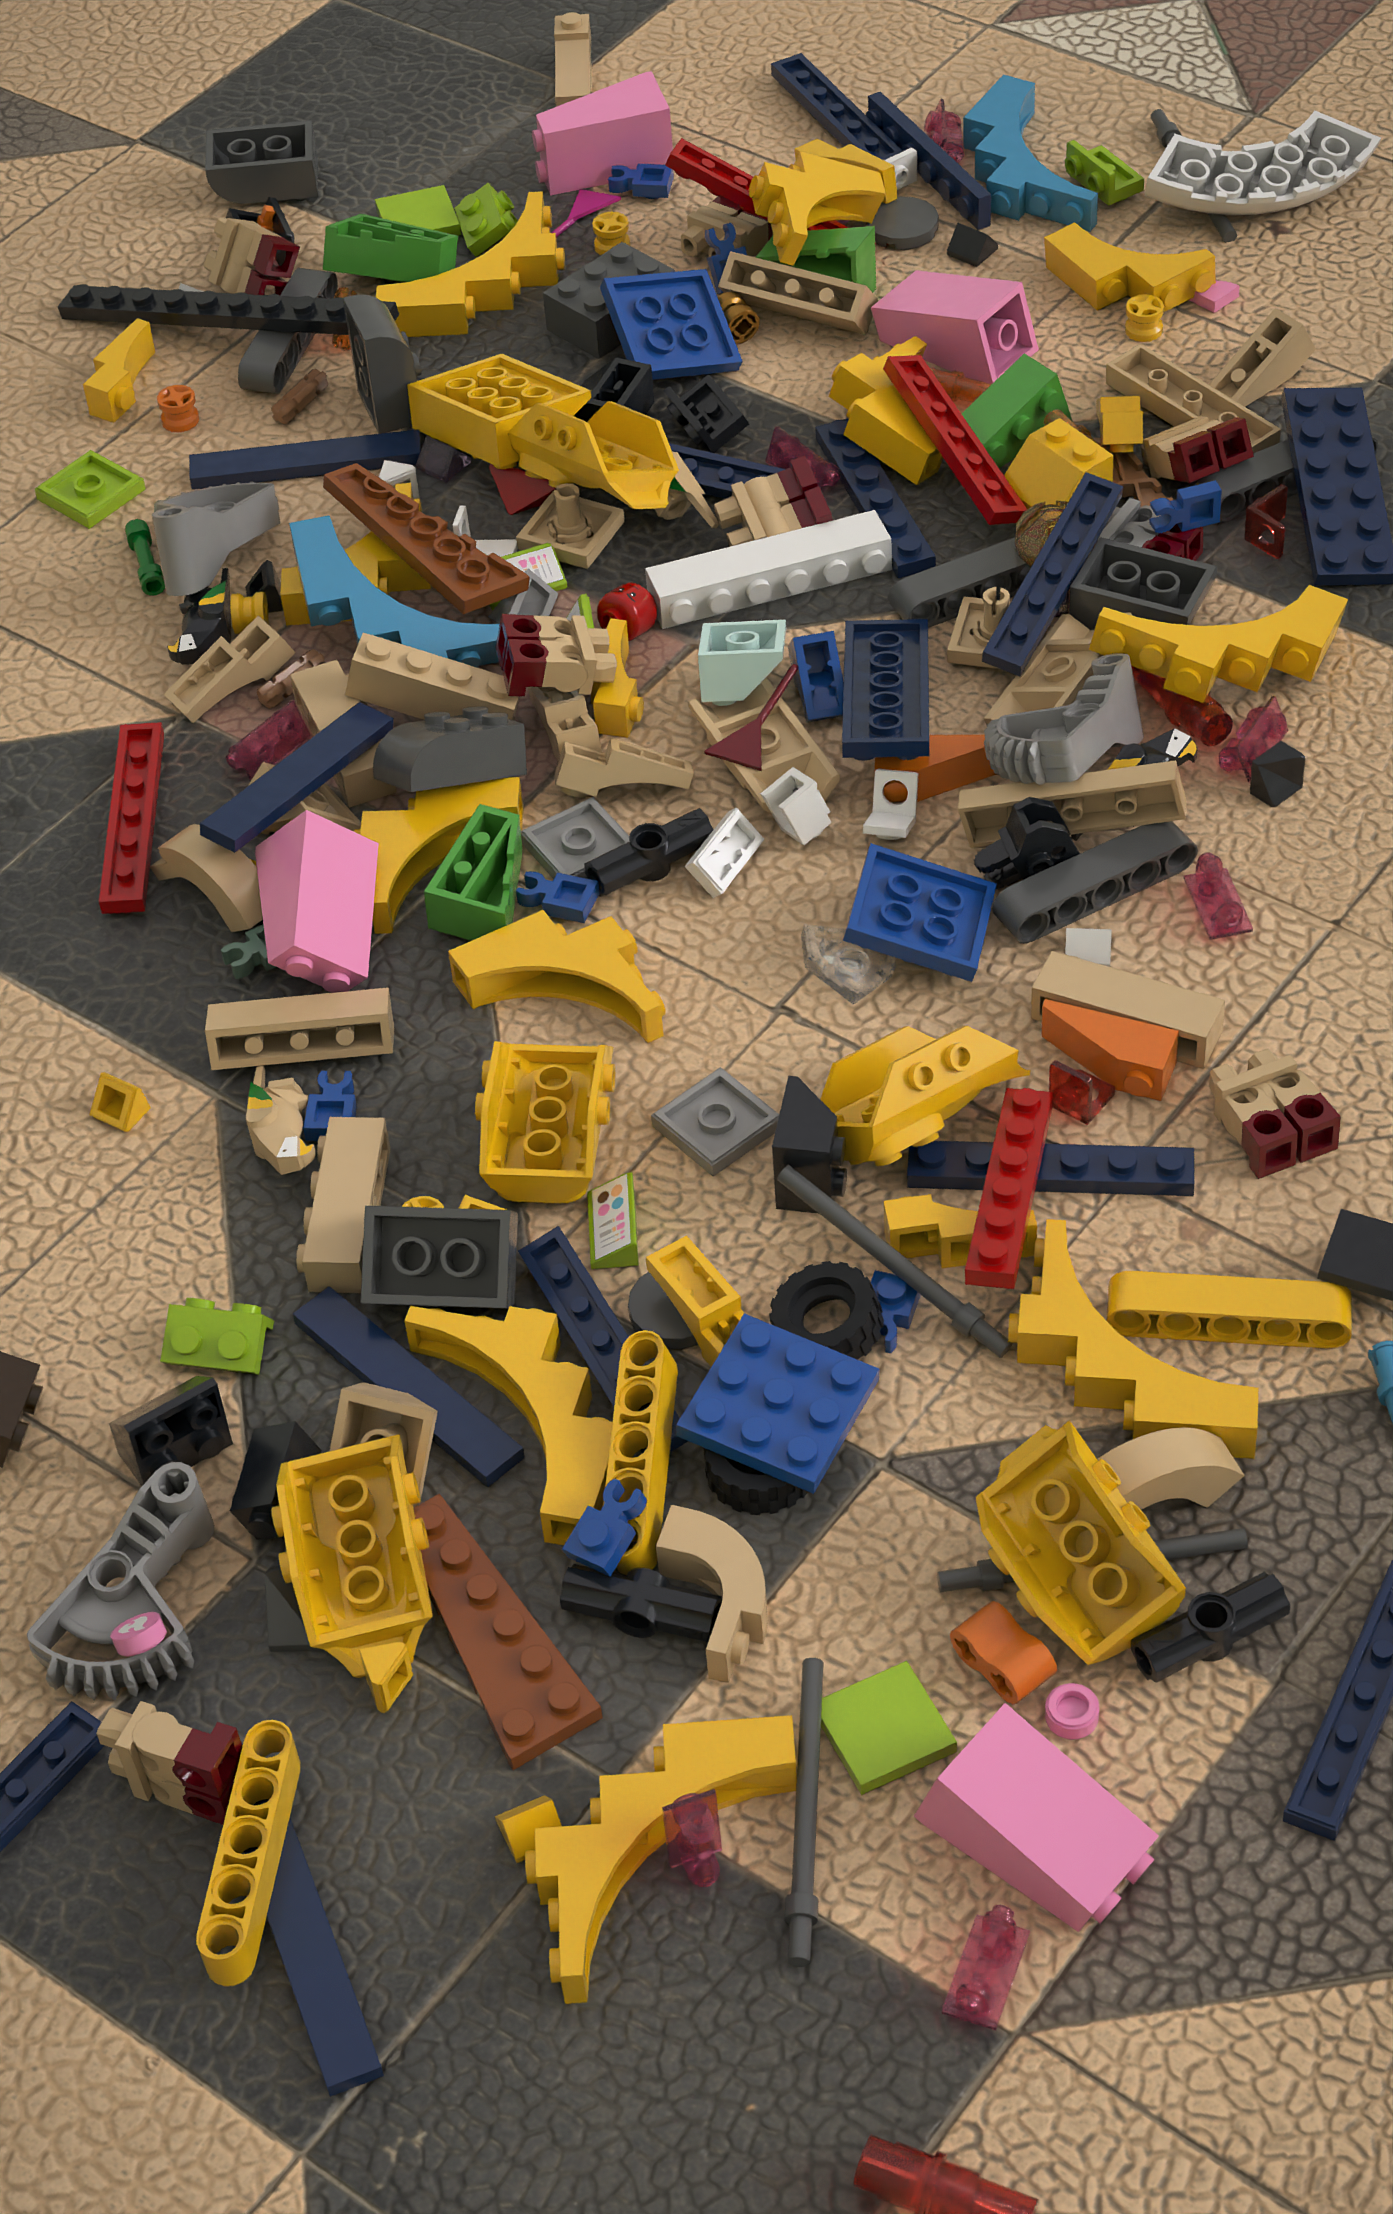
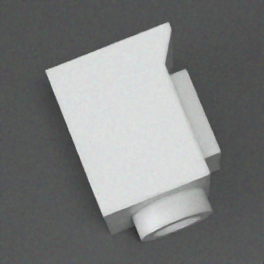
(797, 806)

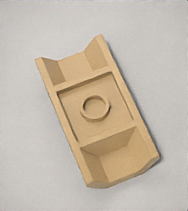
(1052, 673)
(783, 742)

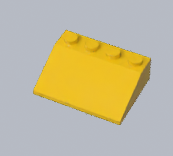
(483, 401)

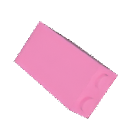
(601, 130)
(965, 321)
(318, 901)
(1038, 1821)

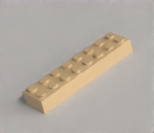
(1180, 395)
(1088, 804)

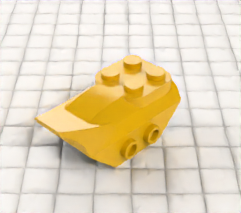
(611, 451)
(908, 1085)
(543, 1119)
(1076, 1545)
(354, 1548)

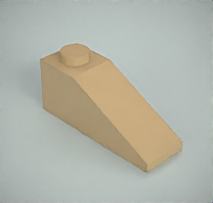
(1265, 359)

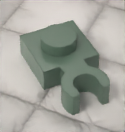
(247, 955)

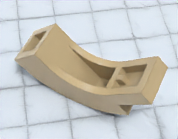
(222, 875)
(1174, 1465)
(719, 1559)

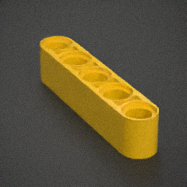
(1230, 1309)
(642, 1430)
(250, 1873)

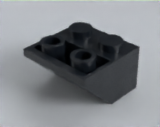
(620, 382)
(174, 1427)

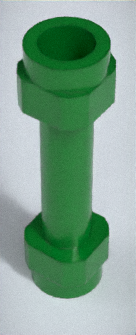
(149, 573)

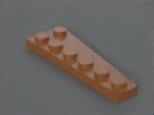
(438, 555)
(509, 1659)

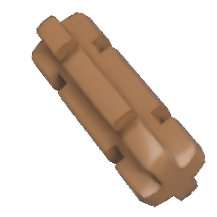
(299, 396)
(271, 693)

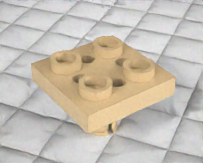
(569, 520)
(975, 626)

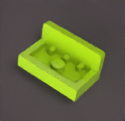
(1102, 173)
(485, 218)
(215, 1338)

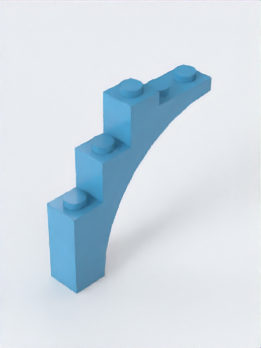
(1008, 167)
(340, 592)

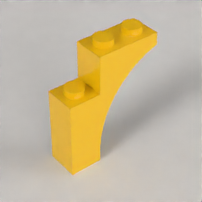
(1109, 273)

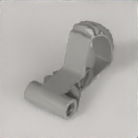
(204, 526)
(1068, 739)
(150, 1539)

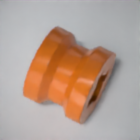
(178, 408)

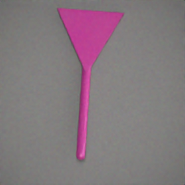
(586, 203)

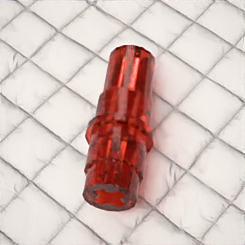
(1201, 720)
(932, 2183)

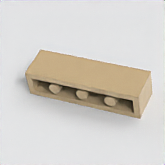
(799, 292)
(422, 682)
(321, 700)
(1133, 997)
(299, 1028)
(349, 1178)

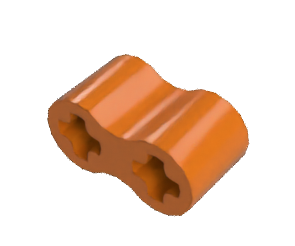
(1003, 1652)

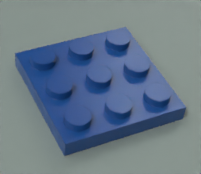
(671, 323)
(920, 912)
(778, 1403)

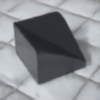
(1277, 774)

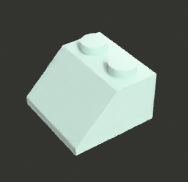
(738, 658)

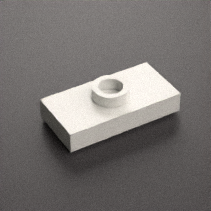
(724, 852)

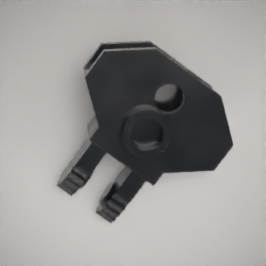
(1027, 843)

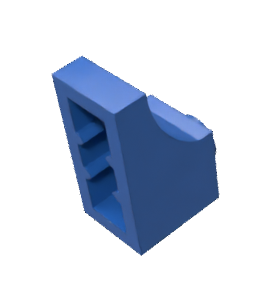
(818, 675)

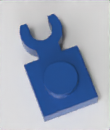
(646, 181)
(722, 249)
(1192, 509)
(562, 898)
(333, 1101)
(897, 1303)
(605, 1535)

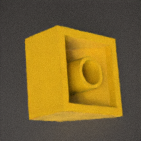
(1054, 464)

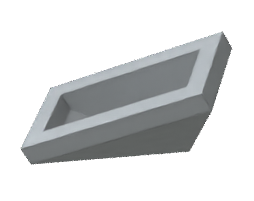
(535, 601)

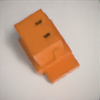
(266, 217)

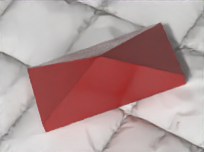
(518, 490)

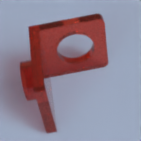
(1265, 515)
(1074, 1091)

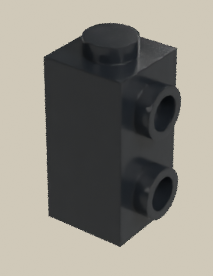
(259, 1475)

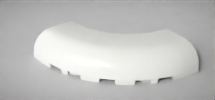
(1262, 175)

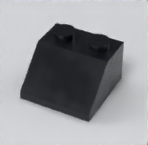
(808, 1143)

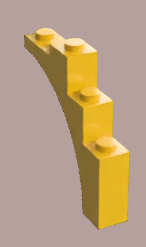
(487, 283)
(1238, 653)
(1109, 1371)
(553, 1396)
(587, 1865)

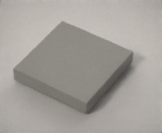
(573, 838)
(716, 1121)

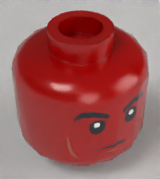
(628, 603)

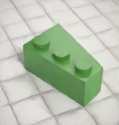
(387, 249)
(835, 253)
(1015, 408)
(478, 877)

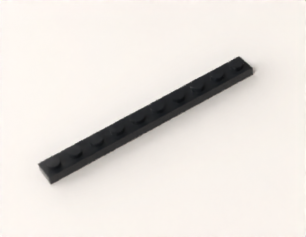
(208, 309)

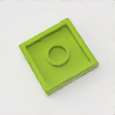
(421, 208)
(90, 489)
(885, 1727)

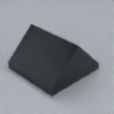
(1360, 1255)

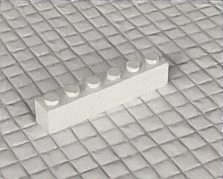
(769, 568)

